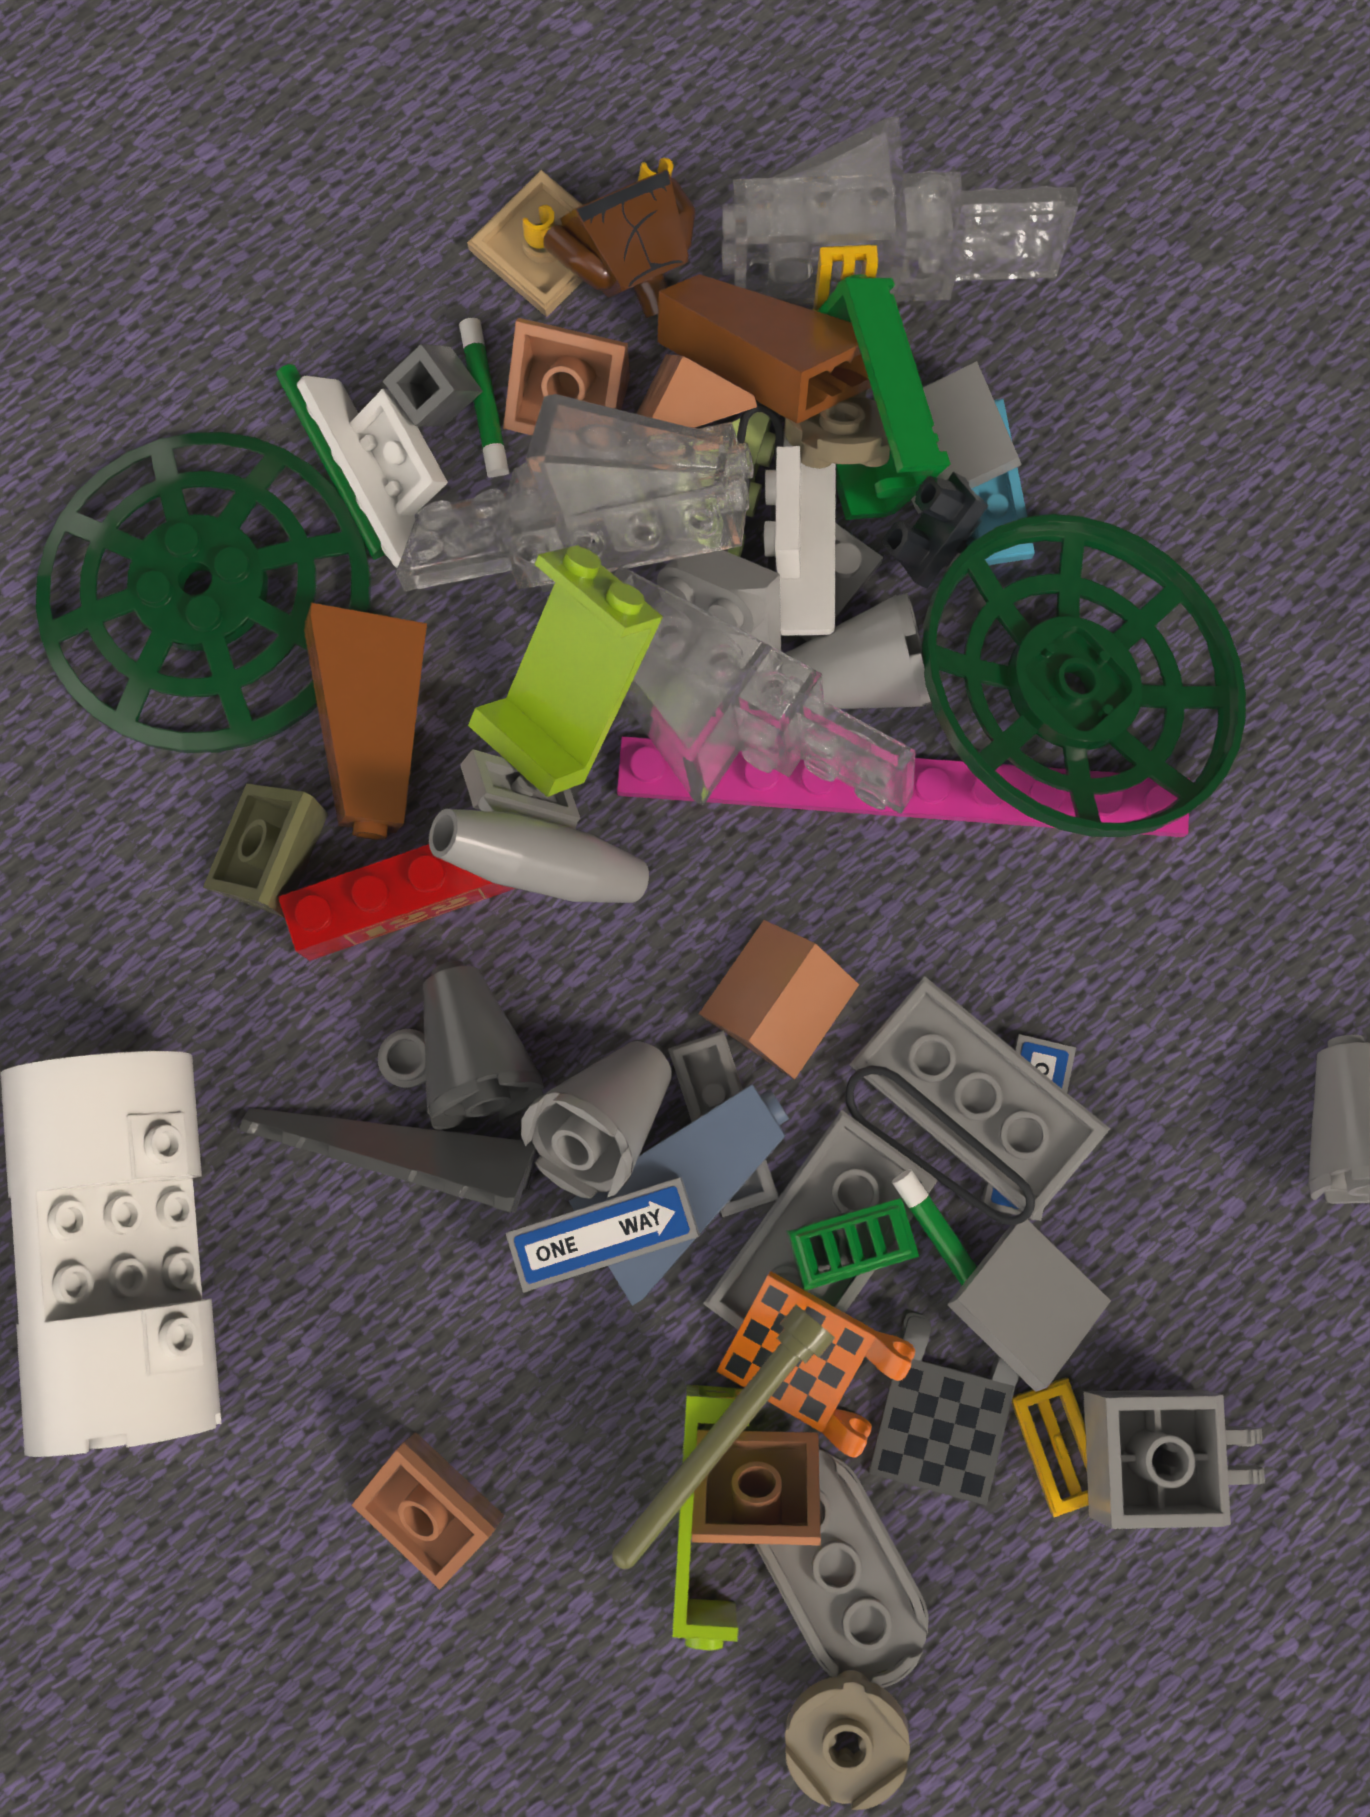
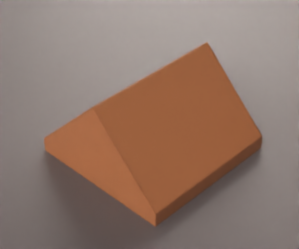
(562, 363)
(692, 394)
(780, 997)
(761, 1491)
(427, 1510)

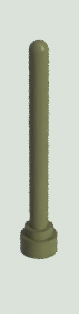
(799, 1341)

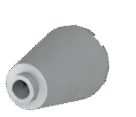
(870, 659)
(598, 1120)
(1341, 1123)

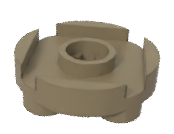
(841, 435)
(843, 1777)

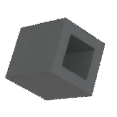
(432, 385)

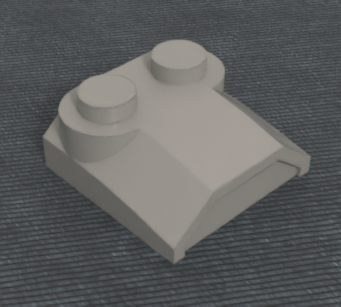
(730, 590)

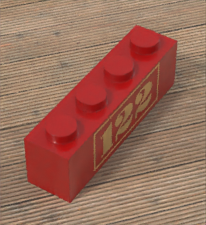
(379, 901)

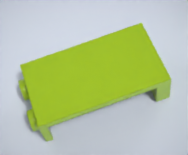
(571, 673)
(700, 1621)

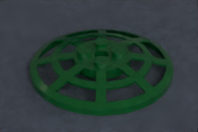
(210, 618)
(1099, 660)

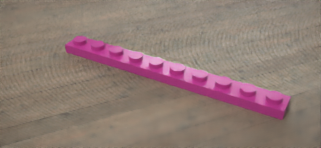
(939, 792)

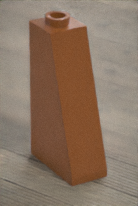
(769, 347)
(367, 705)

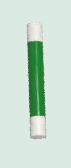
(485, 402)
(934, 1225)

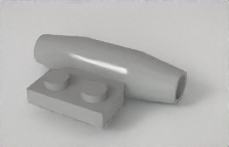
(531, 840)

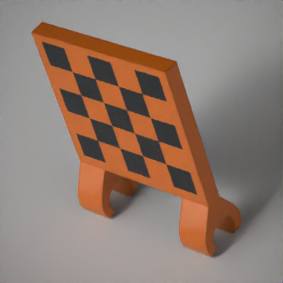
(815, 1386)

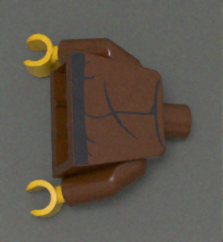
(623, 236)

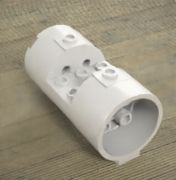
(108, 1252)

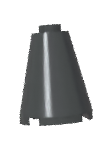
(472, 1052)

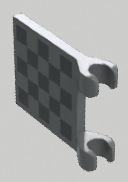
(943, 1423)

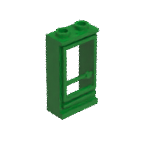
(899, 398)

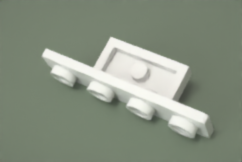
(379, 456)
(802, 541)

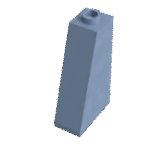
(714, 1161)

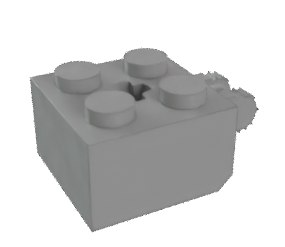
(1190, 1480)

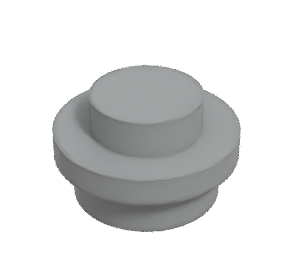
(403, 1058)

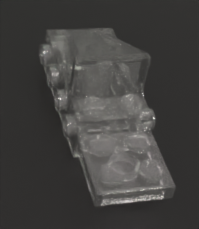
(864, 198)
(590, 474)
(723, 692)

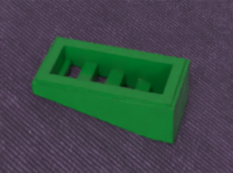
(804, 1255)

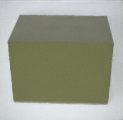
(266, 846)

